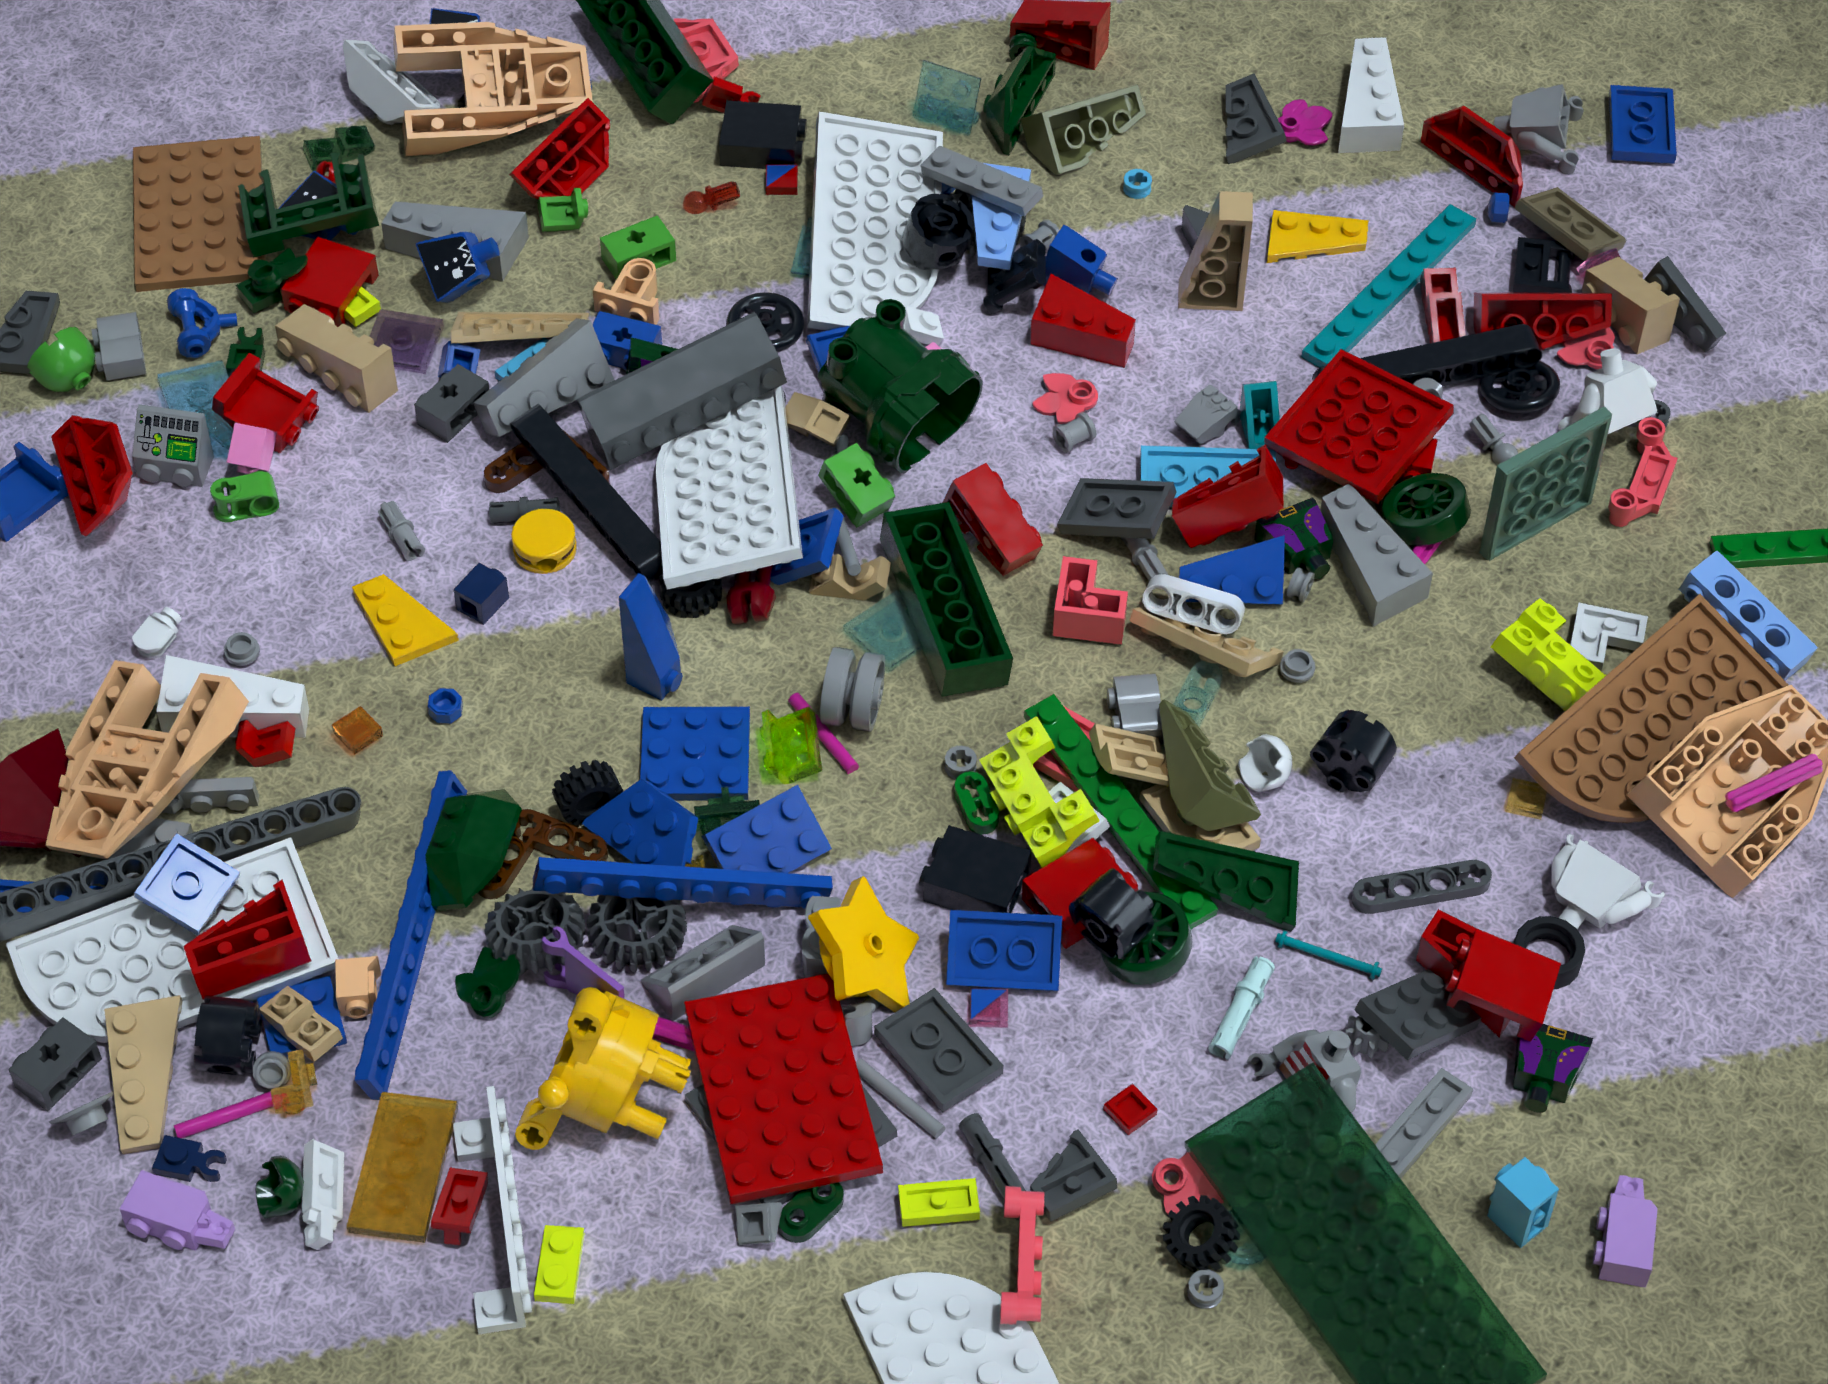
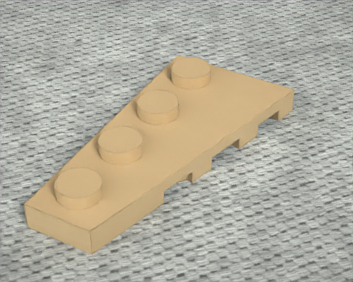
(510, 325)
(1235, 654)
(141, 1067)

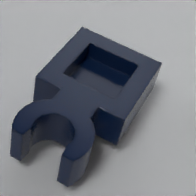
(182, 1157)

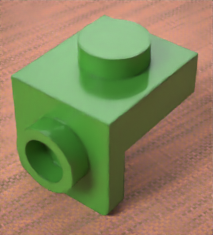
(562, 212)

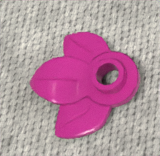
(1304, 122)

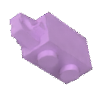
(173, 1214)
(1628, 1235)

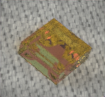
(1526, 799)

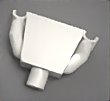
(1621, 388)
(1597, 886)

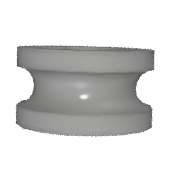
(1300, 584)
(960, 752)
(1199, 1299)

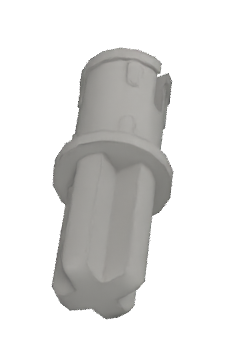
(400, 530)
(1145, 556)

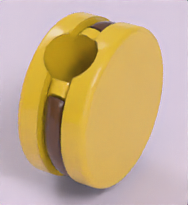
(544, 541)

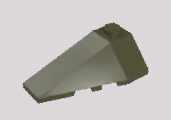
(1072, 132)
(1199, 776)

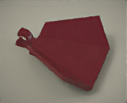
(31, 791)

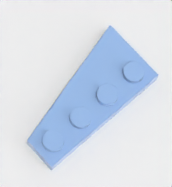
(996, 227)

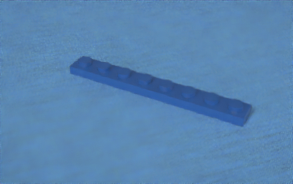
(678, 882)

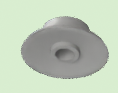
(85, 1115)

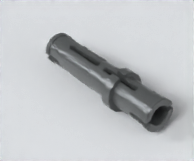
(976, 1133)

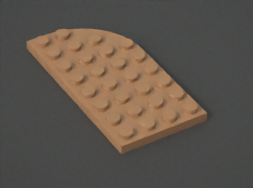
(1645, 711)

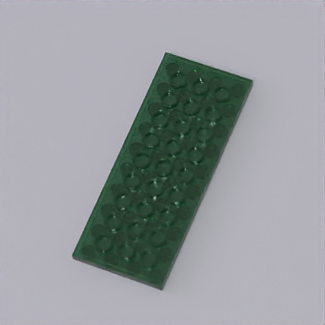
(1355, 1243)

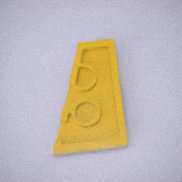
(1310, 234)
(401, 621)

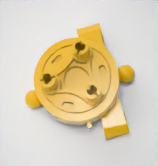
(601, 1071)

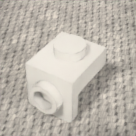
(923, 326)

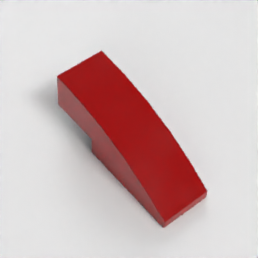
(1442, 304)

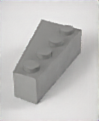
(418, 222)
(552, 378)

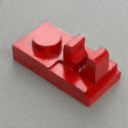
(459, 1203)

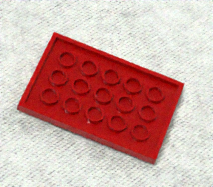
(782, 1088)

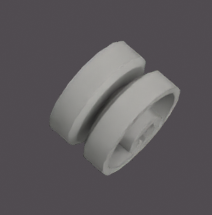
(852, 689)

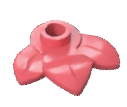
(1587, 348)
(1065, 397)
(1190, 1183)

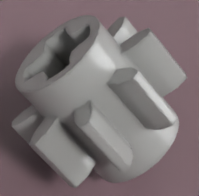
(1364, 1037)

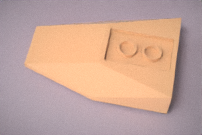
(1721, 754)

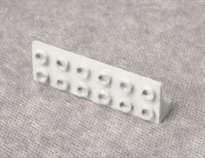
(484, 1139)

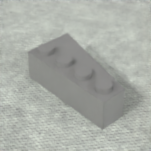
(1373, 556)

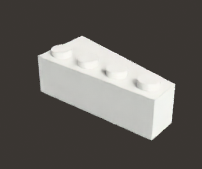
(1372, 103)
(269, 698)

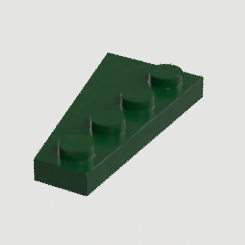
(1240, 877)

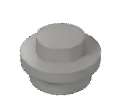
(241, 649)
(1297, 666)
(271, 1070)

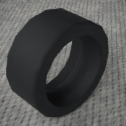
(1562, 932)

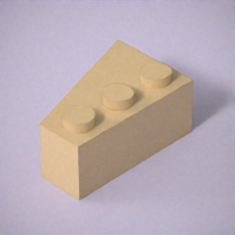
(1639, 308)

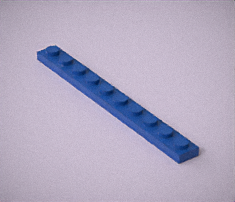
(404, 958)

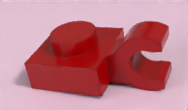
(723, 90)

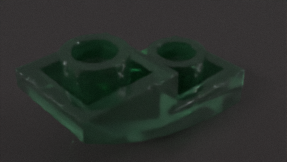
(347, 141)

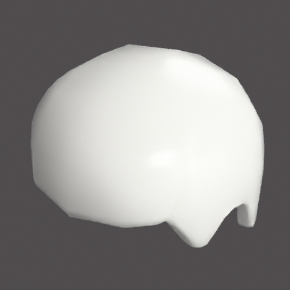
(1266, 755)

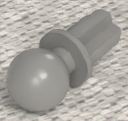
(1492, 439)

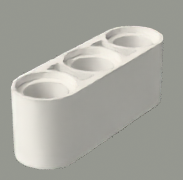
(1177, 609)

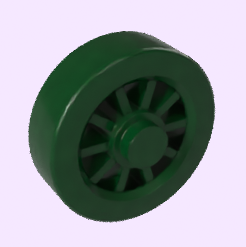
(1427, 508)
(1169, 930)

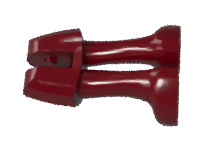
(757, 593)

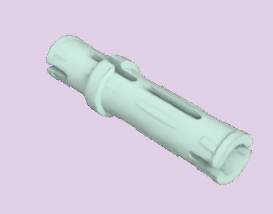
(1247, 995)

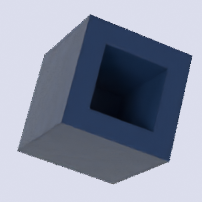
(481, 593)

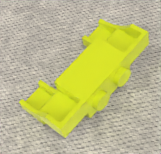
(1546, 657)
(1043, 823)

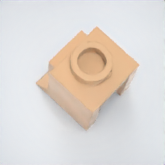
(356, 985)

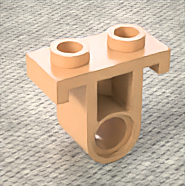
(631, 294)

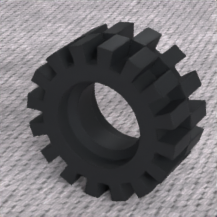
(691, 601)
(585, 790)
(1187, 1220)

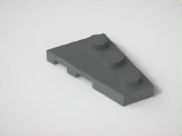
(1250, 120)
(1692, 314)
(26, 328)

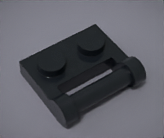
(1533, 265)
(1026, 272)

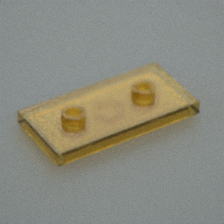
(402, 1167)

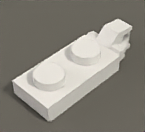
(322, 1192)

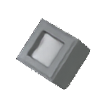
(757, 1222)

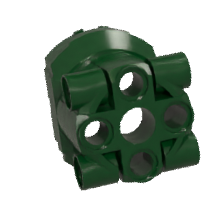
(898, 386)

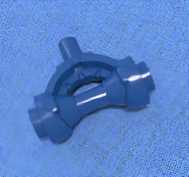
(194, 341)

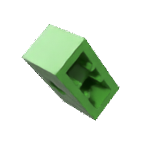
(644, 240)
(857, 484)

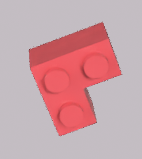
(1085, 610)

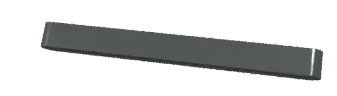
(215, 839)

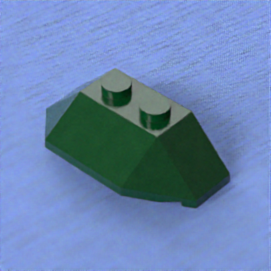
(1018, 95)
(469, 845)

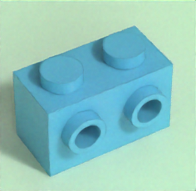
(1522, 1201)

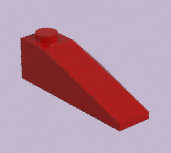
(1551, 315)

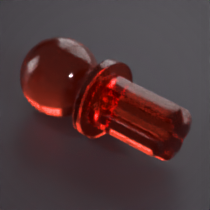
(697, 202)

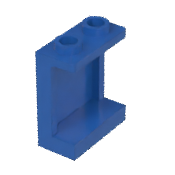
(27, 490)

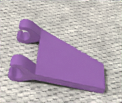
(578, 969)

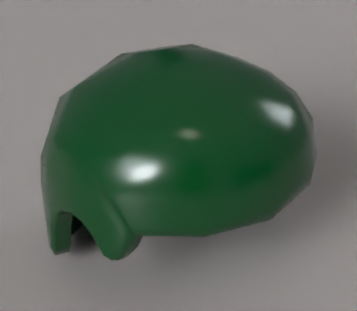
(281, 1189)

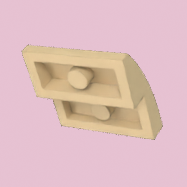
(1129, 754)

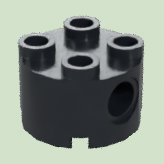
(937, 232)
(1353, 752)
(1113, 914)
(226, 1035)

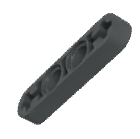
(1419, 881)

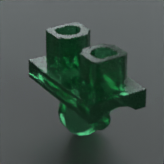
(721, 810)

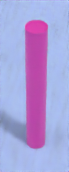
(827, 737)
(223, 1115)

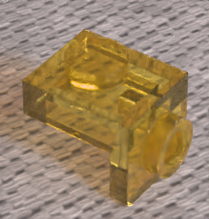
(296, 1097)

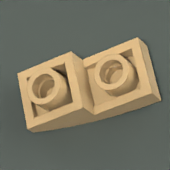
(300, 1024)

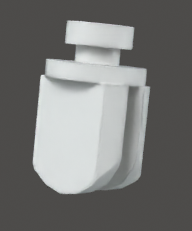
(157, 633)

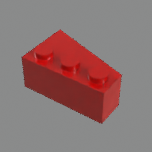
(1068, 28)
(1081, 325)
(1230, 502)
(993, 519)
(248, 946)

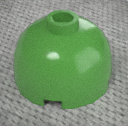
(65, 362)

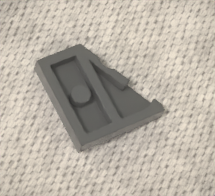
(1073, 1178)

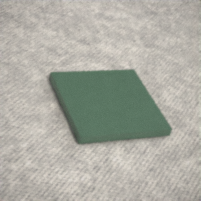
(1545, 483)

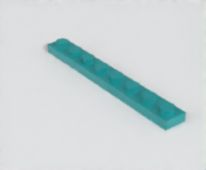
(1389, 286)

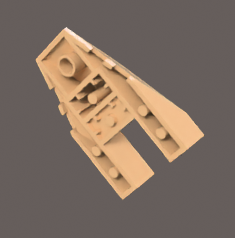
(506, 77)
(128, 774)

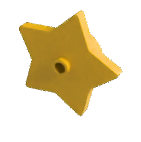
(864, 948)

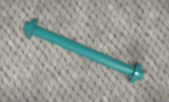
(1374, 969)

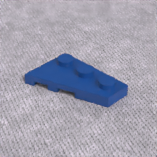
(1249, 572)

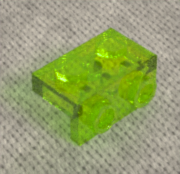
(791, 745)

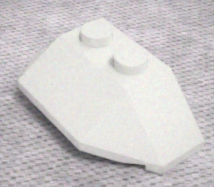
(380, 87)

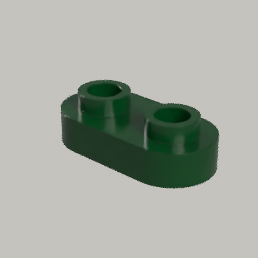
(813, 1208)

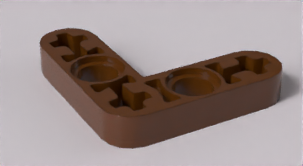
(520, 472)
(538, 838)

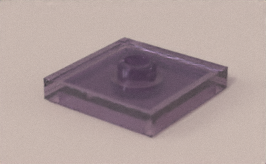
(410, 338)

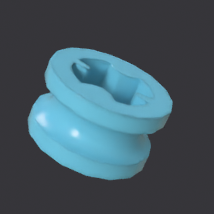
(1134, 191)

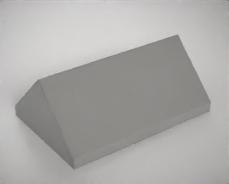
(706, 969)

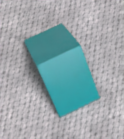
(1258, 411)

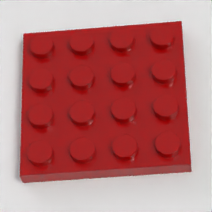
(1359, 425)

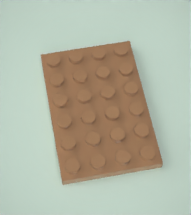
(191, 212)

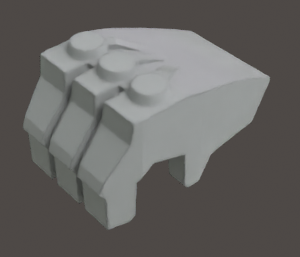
(1208, 415)

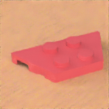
(709, 46)

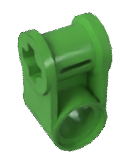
(248, 495)

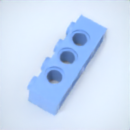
(1742, 601)

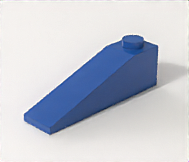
(648, 641)

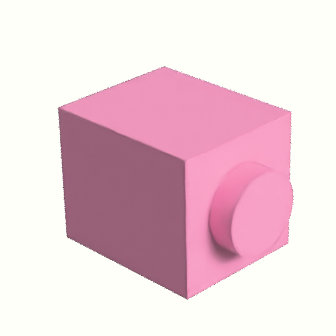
(251, 448)

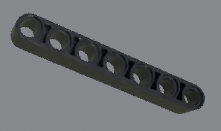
(1462, 357)
(590, 491)

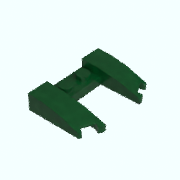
(269, 226)

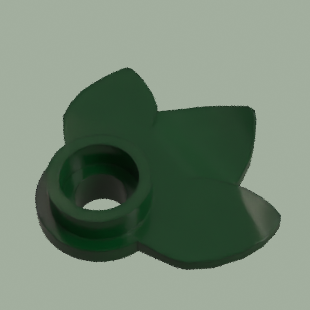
(269, 275)
(489, 979)

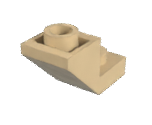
(816, 418)
(838, 583)

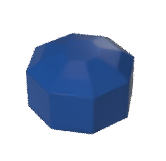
(1498, 207)
(445, 705)

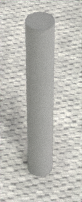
(847, 549)
(899, 1099)

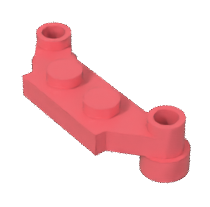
(1650, 477)
(1021, 1304)

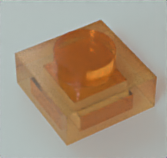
(357, 730)

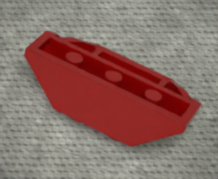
(1476, 150)
(569, 156)
(93, 469)

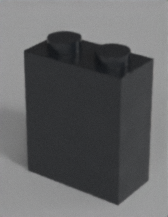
(761, 134)
(974, 872)

